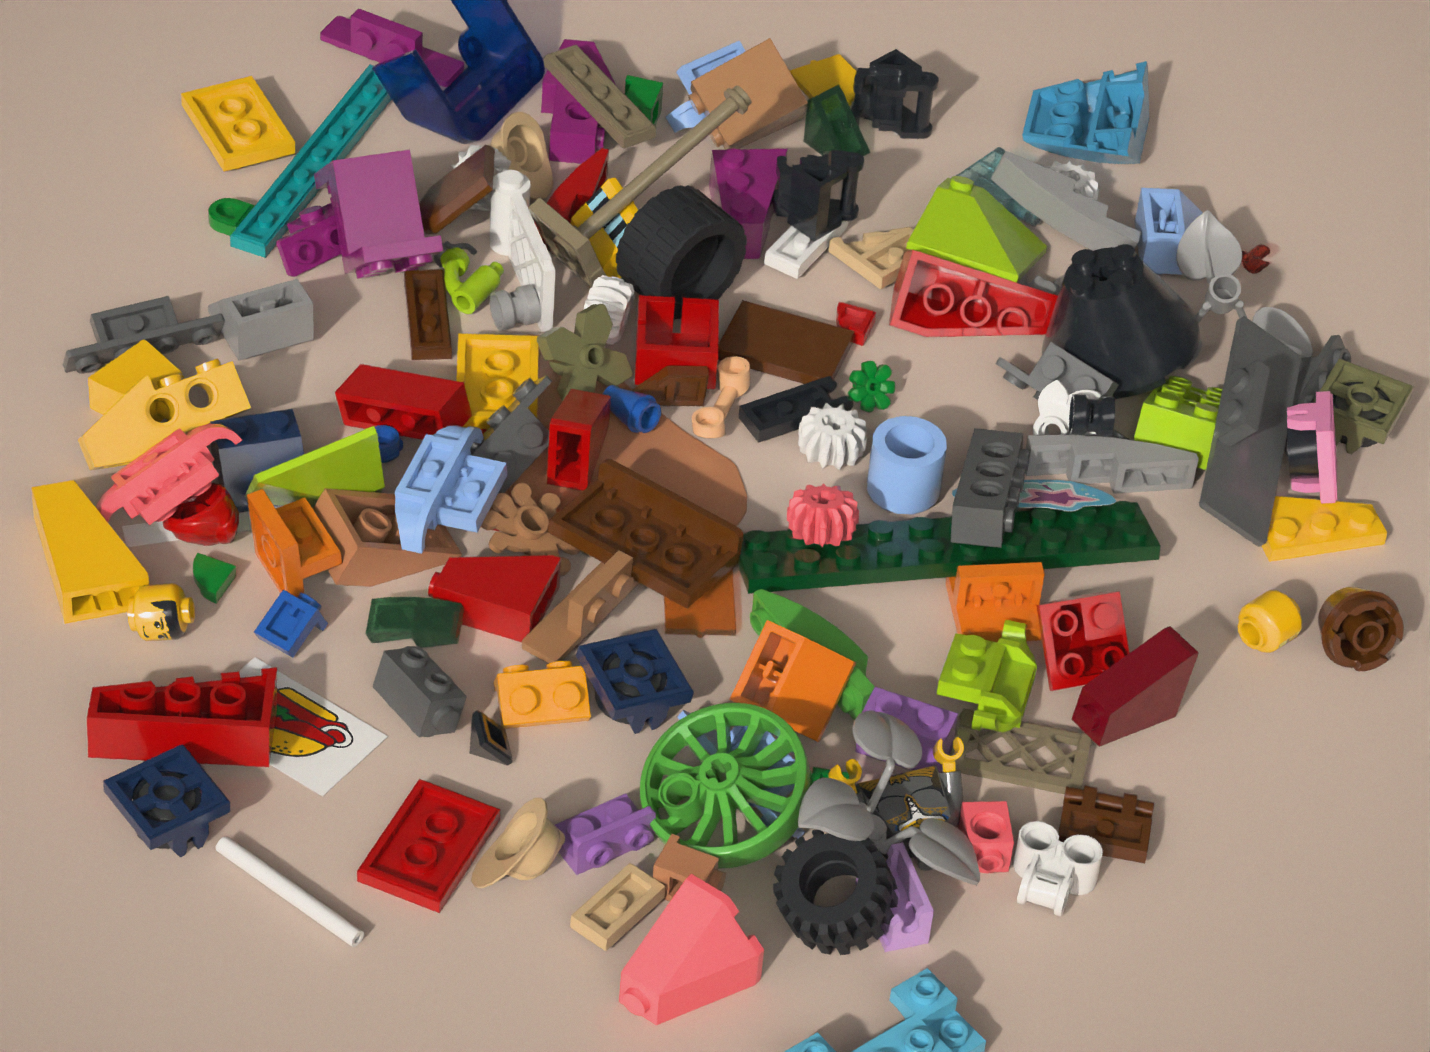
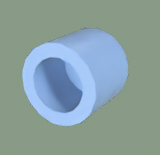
(906, 465)

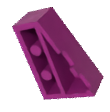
(744, 187)

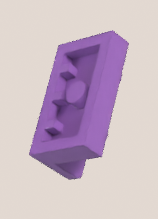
(605, 833)

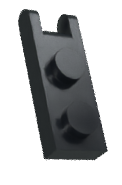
(784, 410)

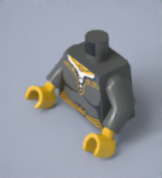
(913, 794)

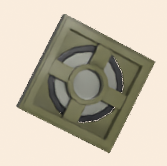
(1364, 404)

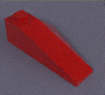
(957, 301)

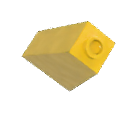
(84, 554)

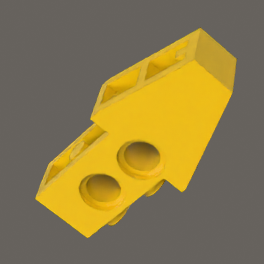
(130, 430)

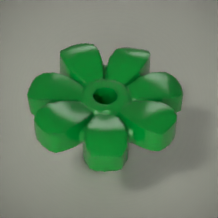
(871, 386)

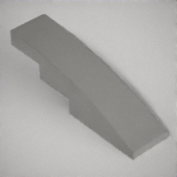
(1056, 203)
(1121, 462)

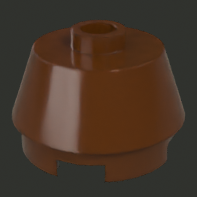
(1359, 627)

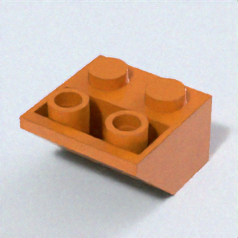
(794, 679)

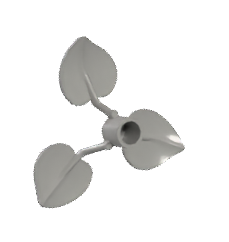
(1215, 254)
(835, 807)

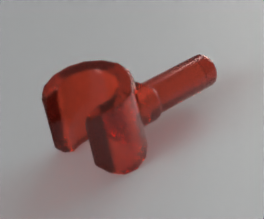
(1252, 259)

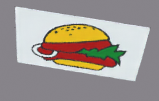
(313, 736)

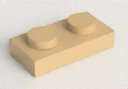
(617, 906)

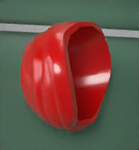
(205, 518)

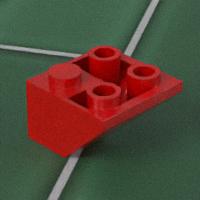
(1082, 637)

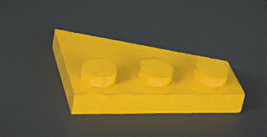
(1310, 528)

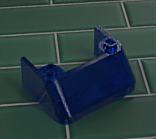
(498, 75)

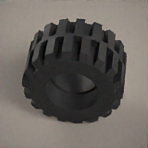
(850, 921)

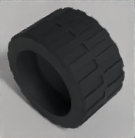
(681, 247)

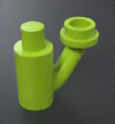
(476, 288)

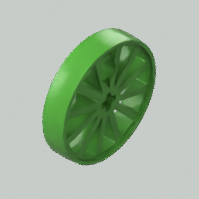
(726, 782)

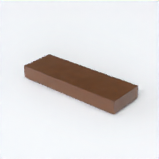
(427, 315)

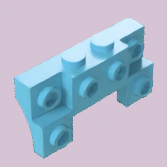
(929, 1024)

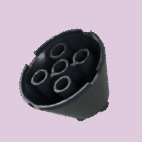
(1122, 320)

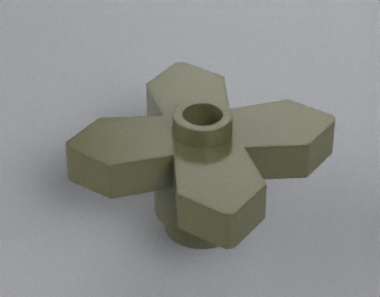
(582, 355)

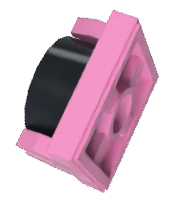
(1313, 447)

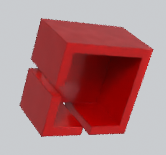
(691, 347)

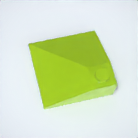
(975, 231)
(342, 465)

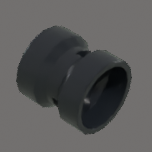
(1100, 415)

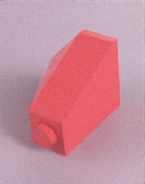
(690, 956)

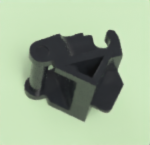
(881, 93)
(807, 188)

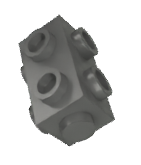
(419, 691)

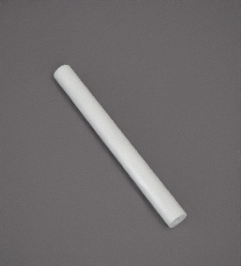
(290, 891)

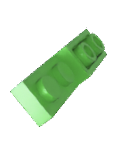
(816, 628)

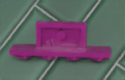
(385, 39)
(311, 240)

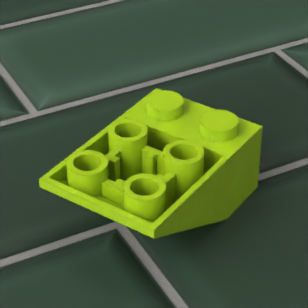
(1180, 417)

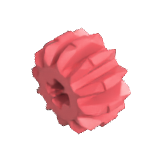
(822, 515)

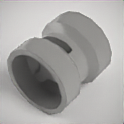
(515, 307)

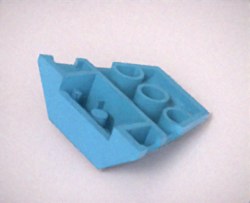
(1092, 119)

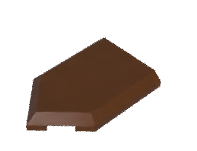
(458, 190)

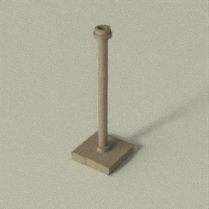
(572, 244)

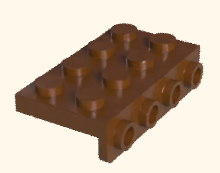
(672, 541)

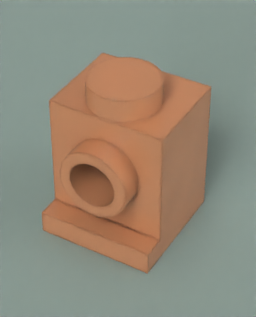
(679, 861)

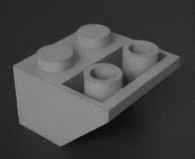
(266, 319)

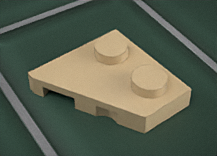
(876, 256)

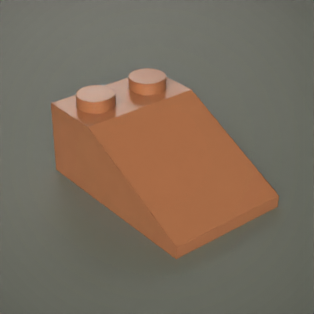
(370, 542)

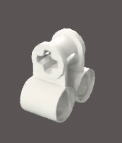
(1054, 867)

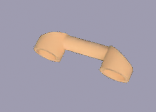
(733, 382)

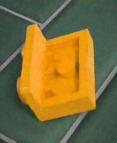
(543, 695)

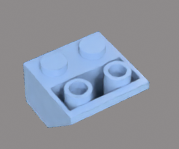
(1162, 220)

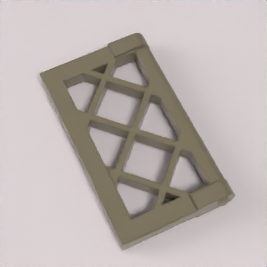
(1038, 777)

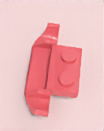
(165, 475)

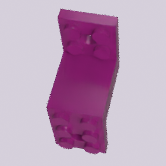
(378, 214)

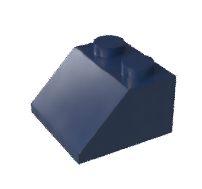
(265, 443)

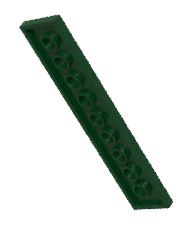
(925, 551)

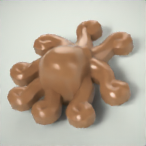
(526, 527)

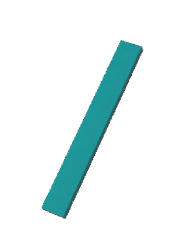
(296, 183)

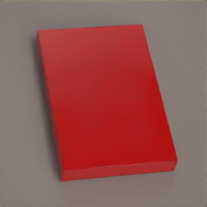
(428, 845)

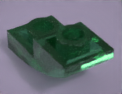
(423, 620)

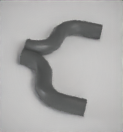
(447, 244)

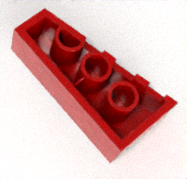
(215, 720)

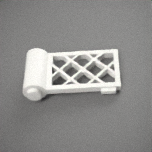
(517, 237)

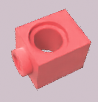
(990, 833)

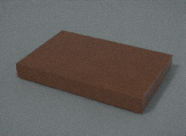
(785, 343)

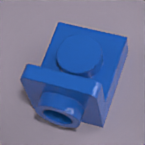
(290, 622)

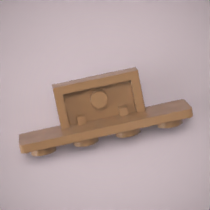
(581, 609)

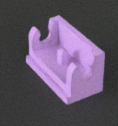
(914, 911)

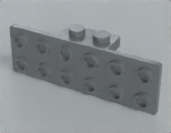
(1250, 432)

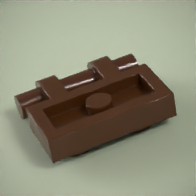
(1115, 821)

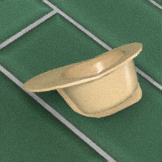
(525, 147)
(522, 849)

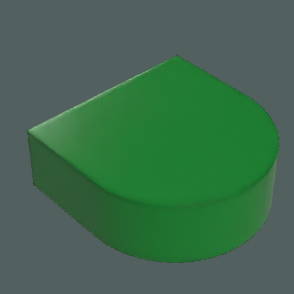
(227, 214)

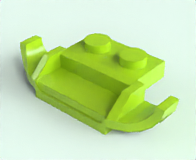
(991, 675)

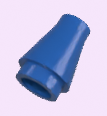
(634, 409)

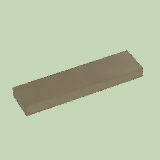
(600, 96)

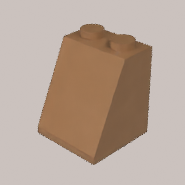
(769, 84)

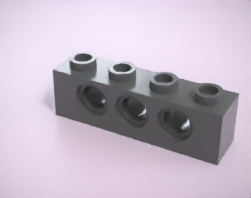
(989, 488)

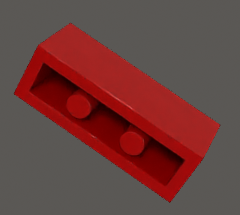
(402, 400)

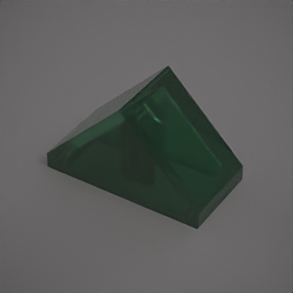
(832, 124)

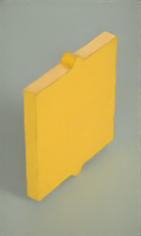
(825, 74)

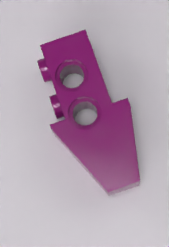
(573, 130)

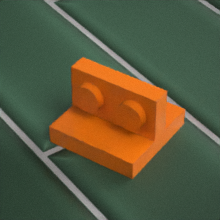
(290, 541)
(994, 593)

